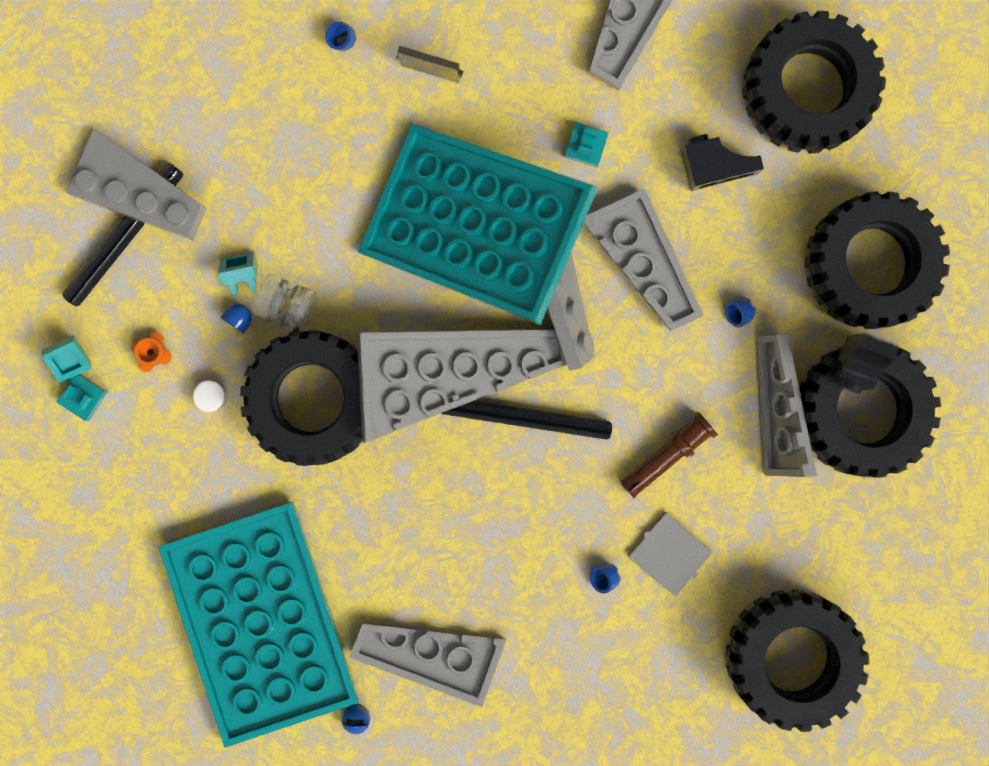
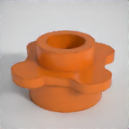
(146, 361)

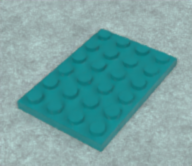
(478, 222)
(259, 624)

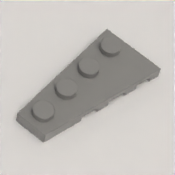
(624, 36)
(129, 187)
(641, 250)
(570, 319)
(782, 414)
(438, 660)

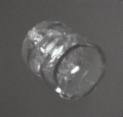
(272, 300)

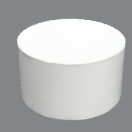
(210, 396)

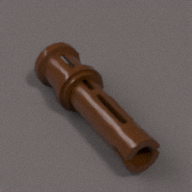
(681, 444)

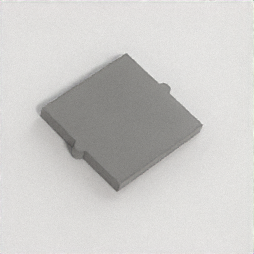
(670, 554)

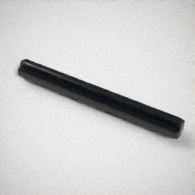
(111, 249)
(533, 419)

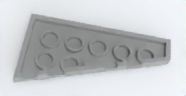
(428, 373)

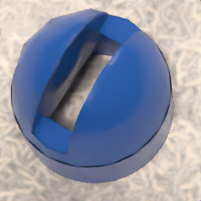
(339, 30)
(734, 316)
(238, 317)
(604, 585)
(356, 712)

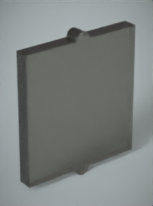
(429, 64)

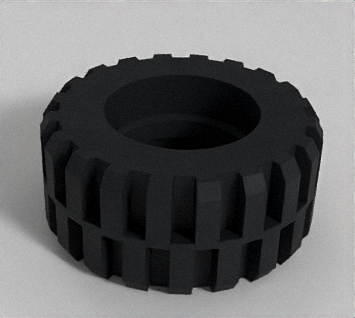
(840, 46)
(921, 251)
(262, 403)
(904, 441)
(829, 692)

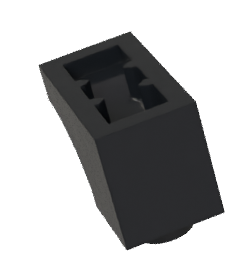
(711, 164)
(863, 362)

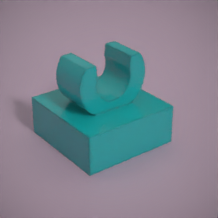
(586, 144)
(238, 269)
(66, 359)
(82, 397)

